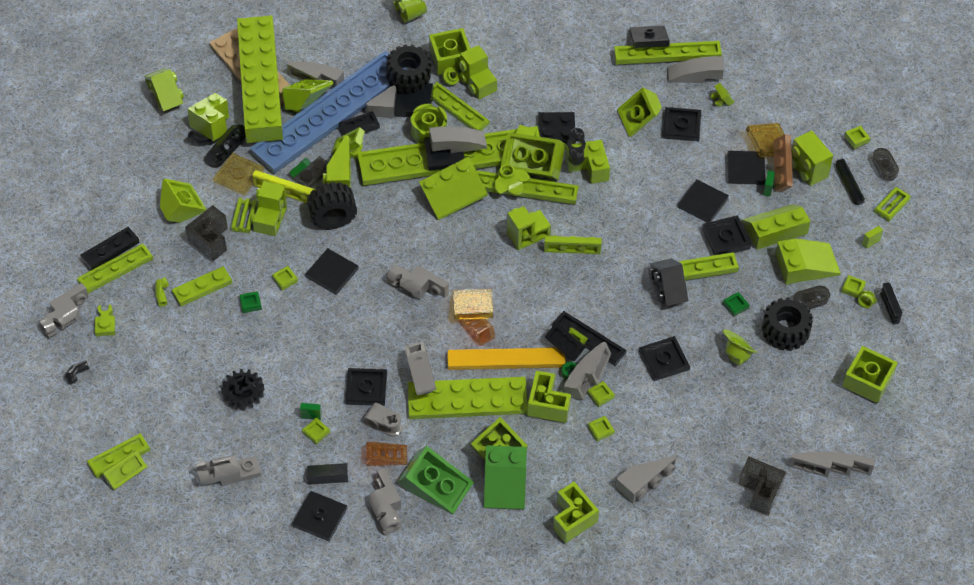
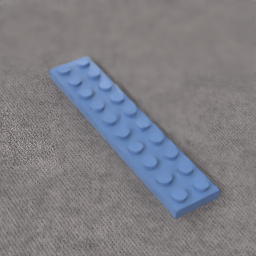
(324, 115)

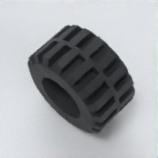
(408, 57)
(331, 205)
(787, 336)

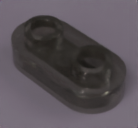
(886, 165)
(810, 295)

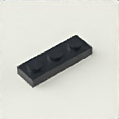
(109, 248)

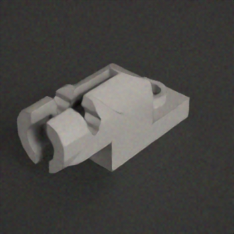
(417, 282)
(64, 310)
(228, 470)
(386, 503)

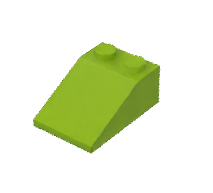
(534, 155)
(340, 165)
(805, 260)

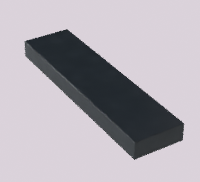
(593, 336)

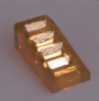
(482, 335)
(385, 460)

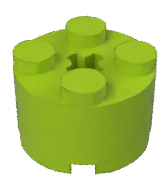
(410, 9)
(426, 117)

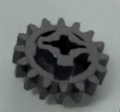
(243, 389)

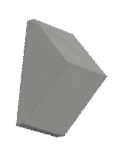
(383, 104)

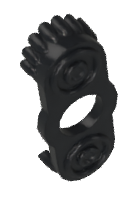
(576, 155)

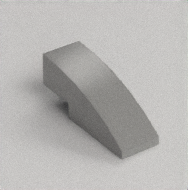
(697, 70)
(316, 71)
(456, 139)
(588, 371)

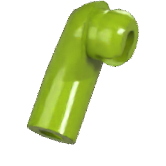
(160, 284)

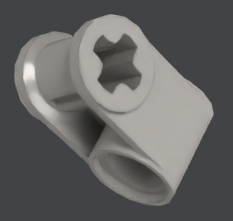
(383, 420)

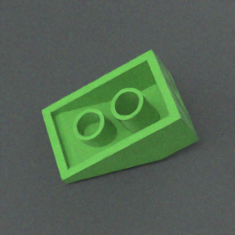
(505, 477)
(435, 480)

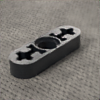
(219, 145)

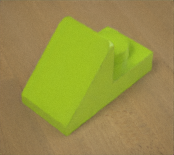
(355, 140)

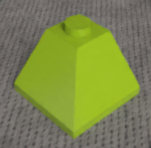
(304, 93)
(639, 110)
(180, 201)

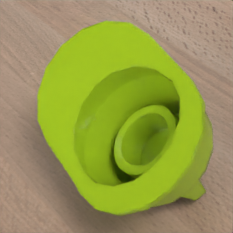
(737, 348)

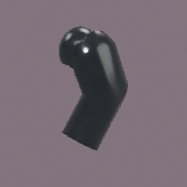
(199, 140)
(77, 368)

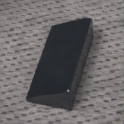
(327, 473)

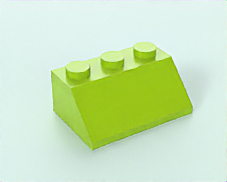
(453, 188)
(777, 225)

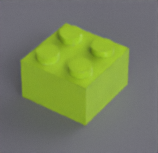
(446, 48)
(811, 158)
(870, 374)

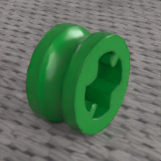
(569, 365)

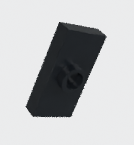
(366, 121)
(565, 341)

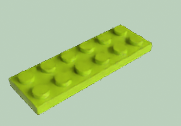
(470, 398)

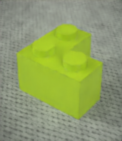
(475, 72)
(164, 87)
(209, 116)
(595, 161)
(271, 208)
(526, 227)
(546, 402)
(497, 434)
(577, 513)

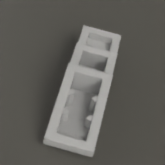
(823, 462)

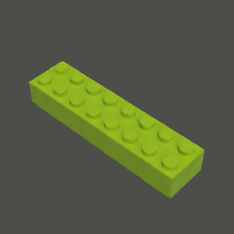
(259, 79)

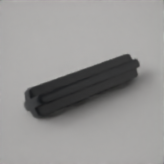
(850, 181)

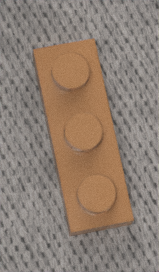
(783, 163)

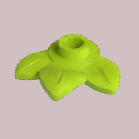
(512, 183)

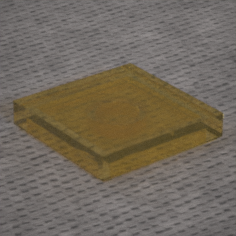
(763, 137)
(237, 174)
(473, 304)

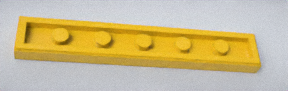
(505, 358)

